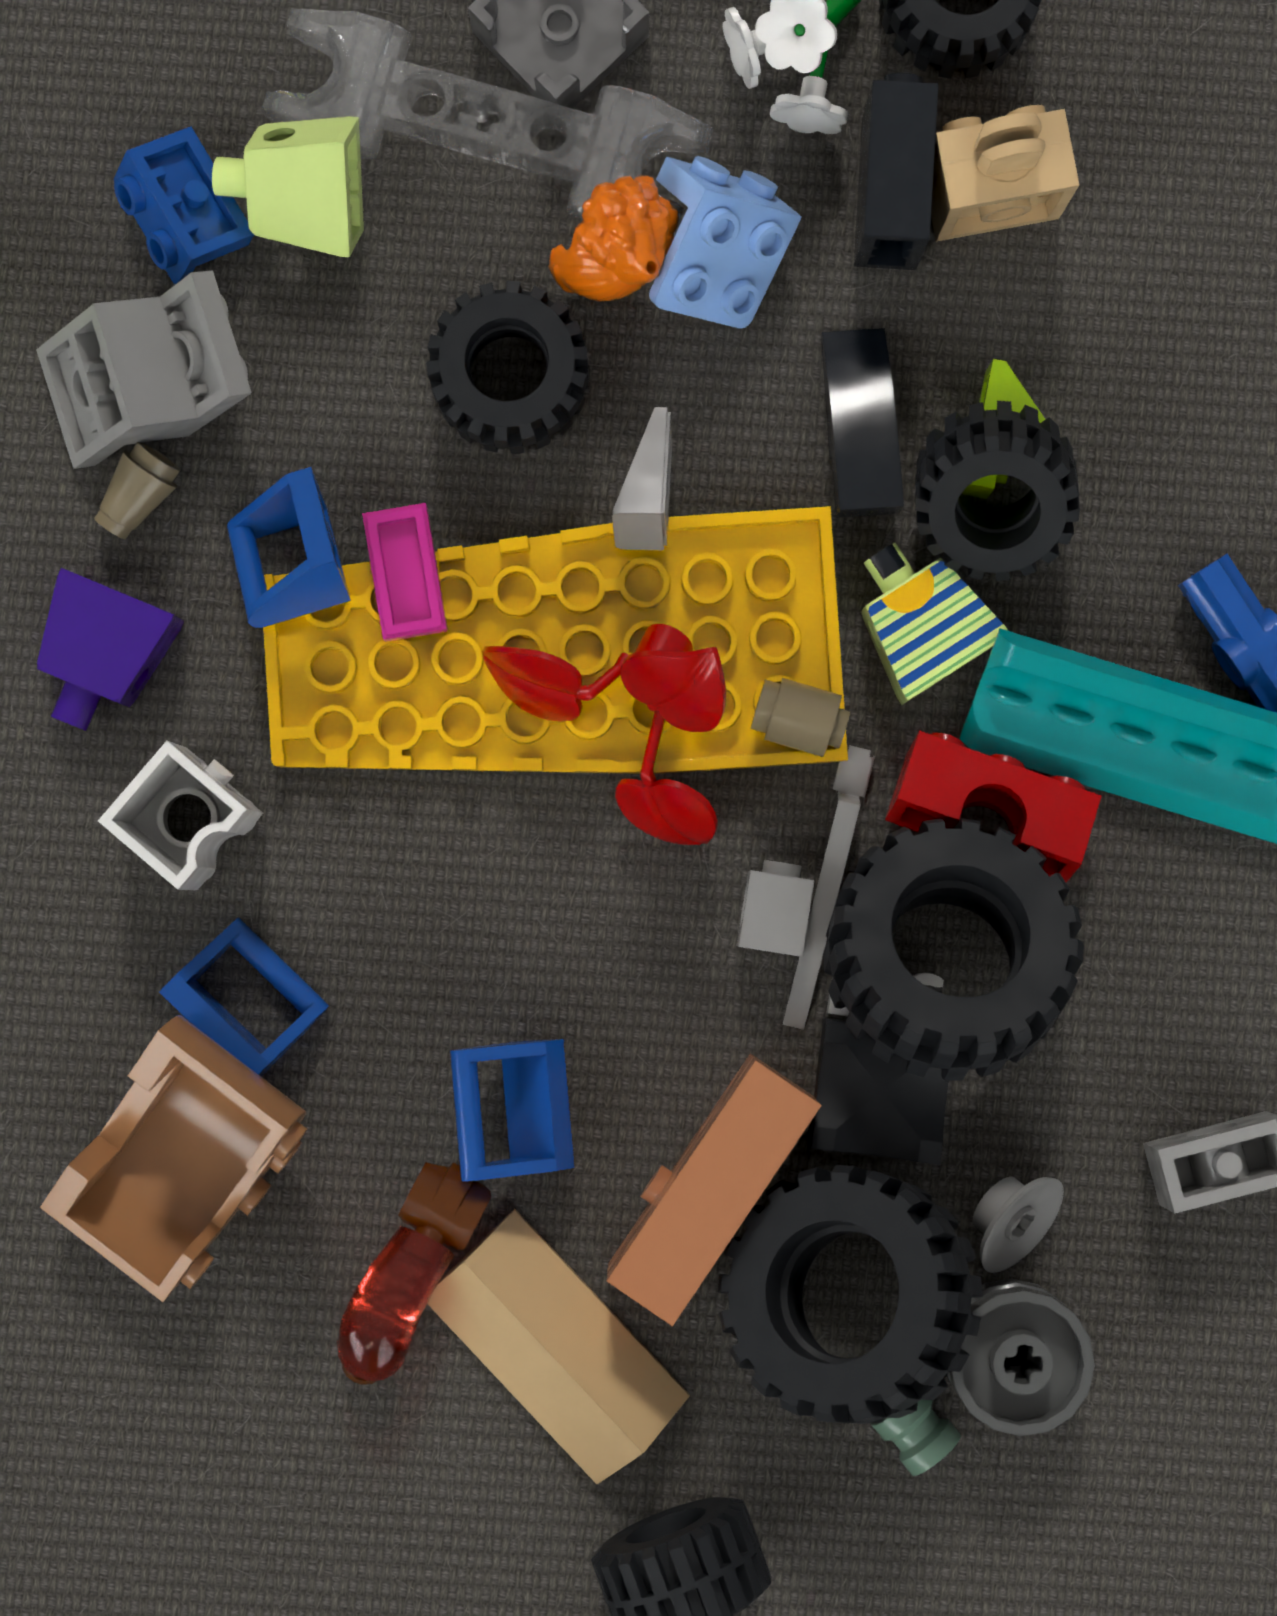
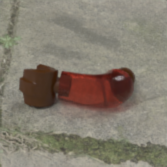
(407, 1270)

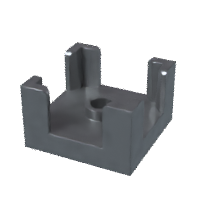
(560, 45)

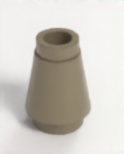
(136, 489)

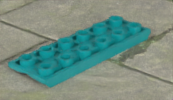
(1128, 734)

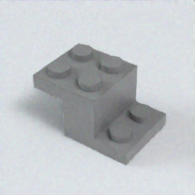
(143, 369)

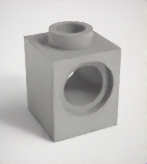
(775, 909)

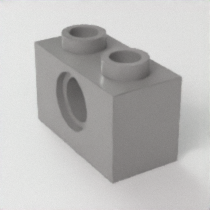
(1214, 1162)

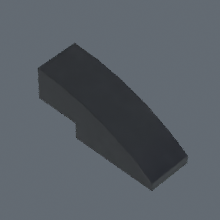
(861, 423)

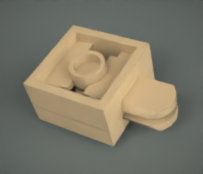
(1002, 172)

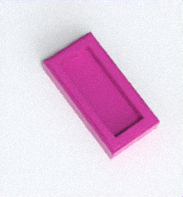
(405, 572)

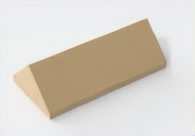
(558, 1348)

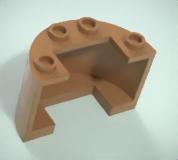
(177, 1160)

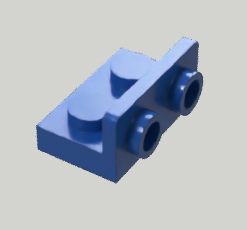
(174, 203)

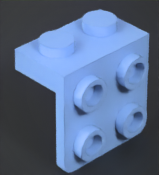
(724, 243)

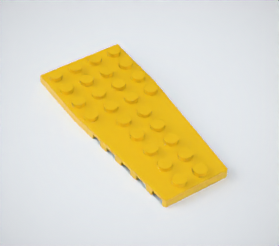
(728, 581)

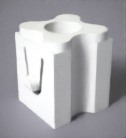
(143, 807)

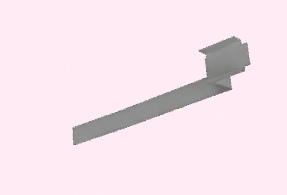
(851, 783)

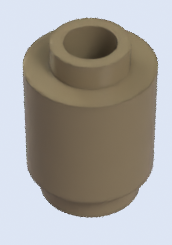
(800, 716)

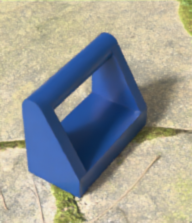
(311, 585)
(216, 1022)
(534, 1109)

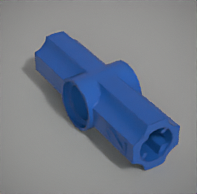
(1239, 626)

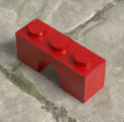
(1042, 811)

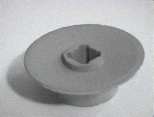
(1015, 1219)

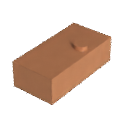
(710, 1189)

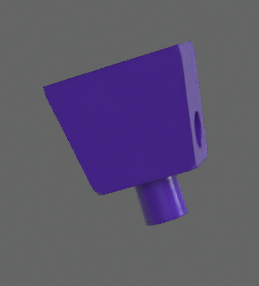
(101, 645)

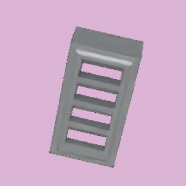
(643, 502)

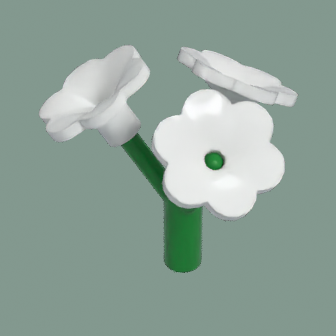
(795, 36)

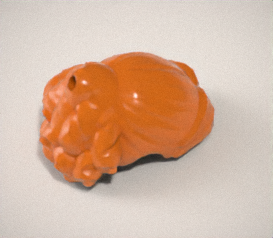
(618, 241)

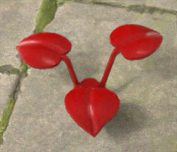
(663, 673)

